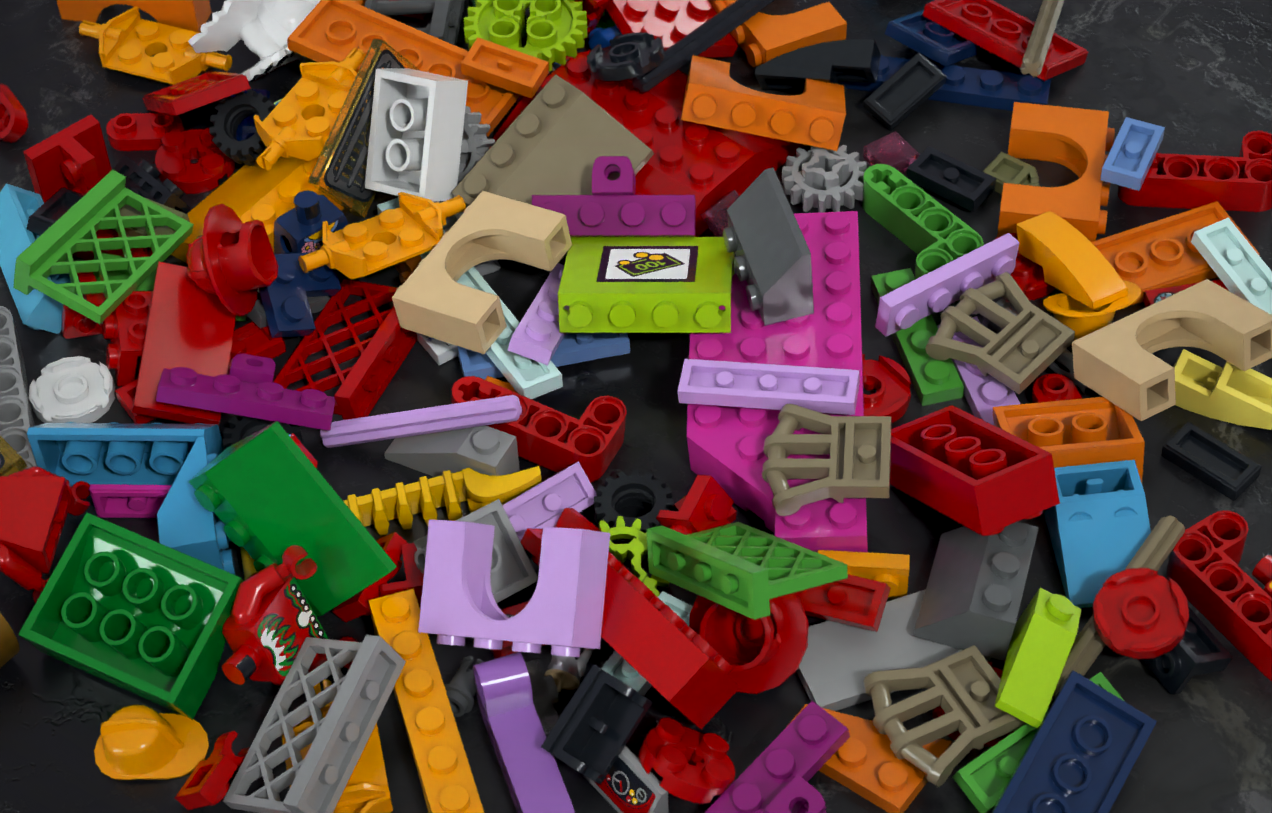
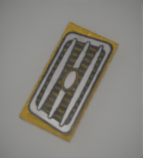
(343, 160)

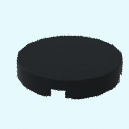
(626, 57)

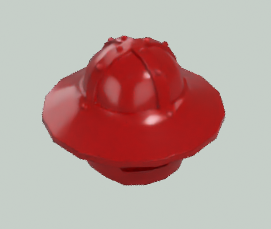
(232, 259)
(759, 649)

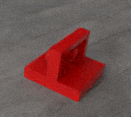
(69, 159)

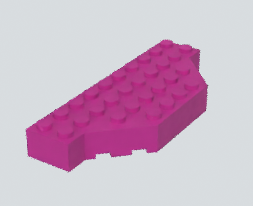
(731, 439)

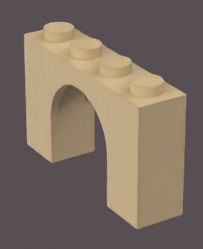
(486, 231)
(1205, 316)

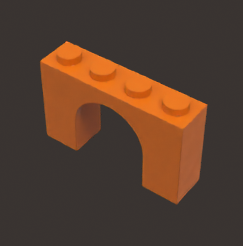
(773, 35)
(805, 119)
(1066, 137)

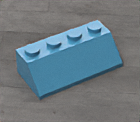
(118, 450)

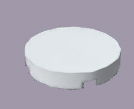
(72, 391)

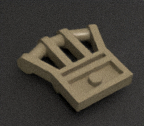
(1015, 353)
(856, 466)
(965, 691)

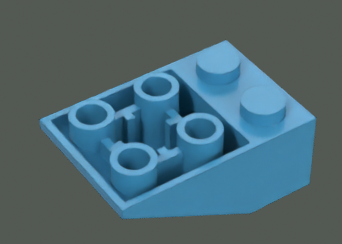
(187, 524)
(1096, 525)

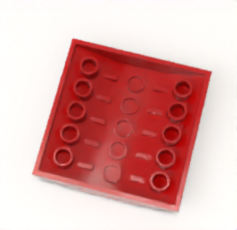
(687, 154)

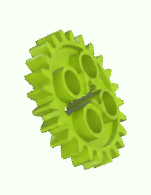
(553, 27)

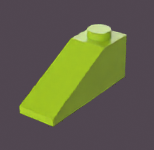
(1037, 656)

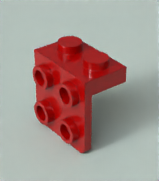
(127, 332)

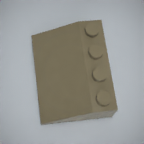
(552, 149)

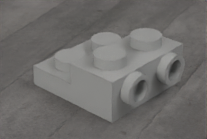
(509, 565)

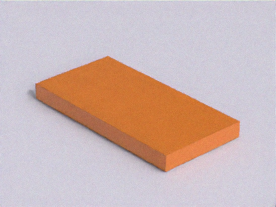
(1162, 250)

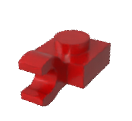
(210, 778)

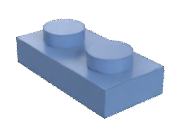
(1132, 153)

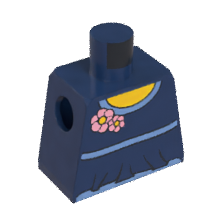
(302, 227)

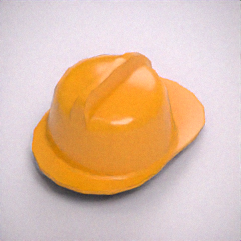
(1083, 318)
(149, 744)

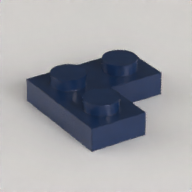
(287, 300)

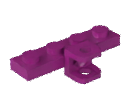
(618, 211)
(247, 393)
(782, 771)

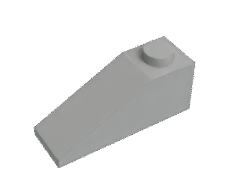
(476, 448)

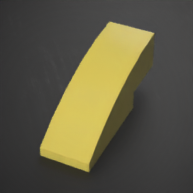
(1223, 392)

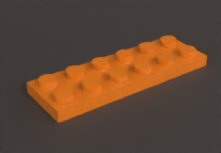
(341, 25)

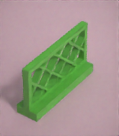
(77, 232)
(738, 565)

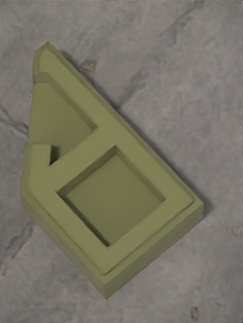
(1011, 170)

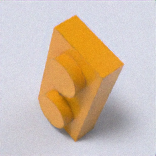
(876, 566)

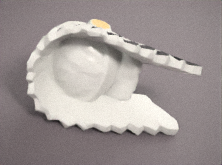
(262, 27)

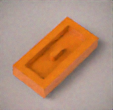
(504, 67)

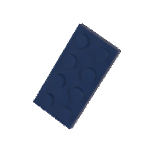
(1078, 753)

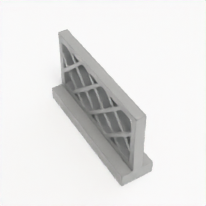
(336, 738)

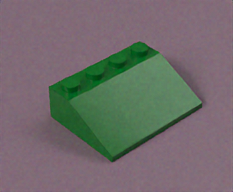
(279, 499)
(135, 615)

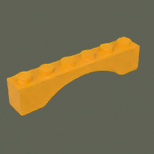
(426, 708)

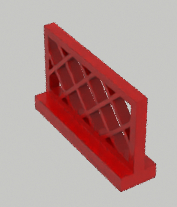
(379, 356)

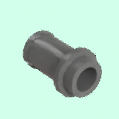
(462, 688)

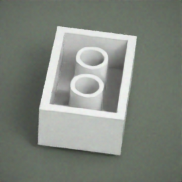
(415, 133)

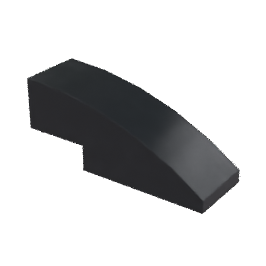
(828, 62)

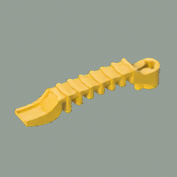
(428, 495)

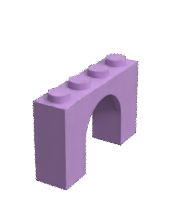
(561, 613)

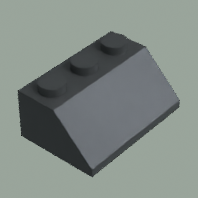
(770, 251)
(977, 589)

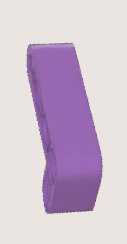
(517, 736)

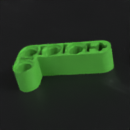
(916, 219)

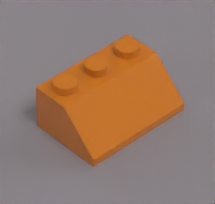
(1076, 430)

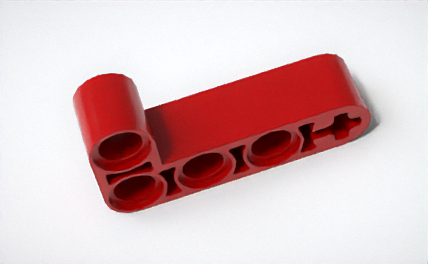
(1198, 180)
(555, 437)
(1212, 581)

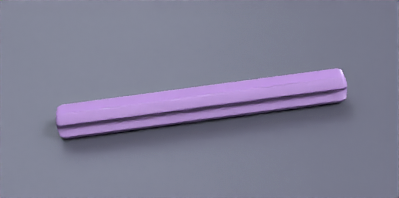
(422, 421)

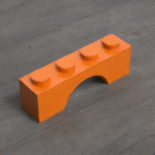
(176, 13)

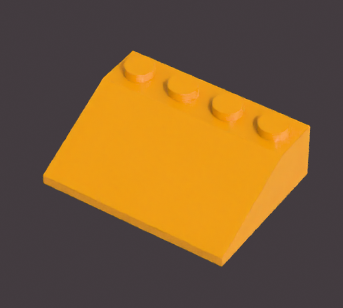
(256, 195)

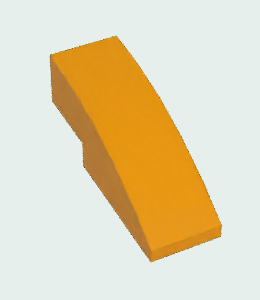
(1069, 260)

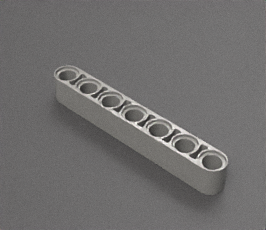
(15, 405)

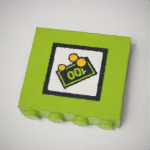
(646, 285)

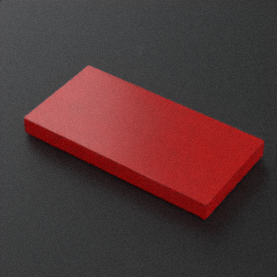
(1002, 33)
(195, 92)
(186, 331)

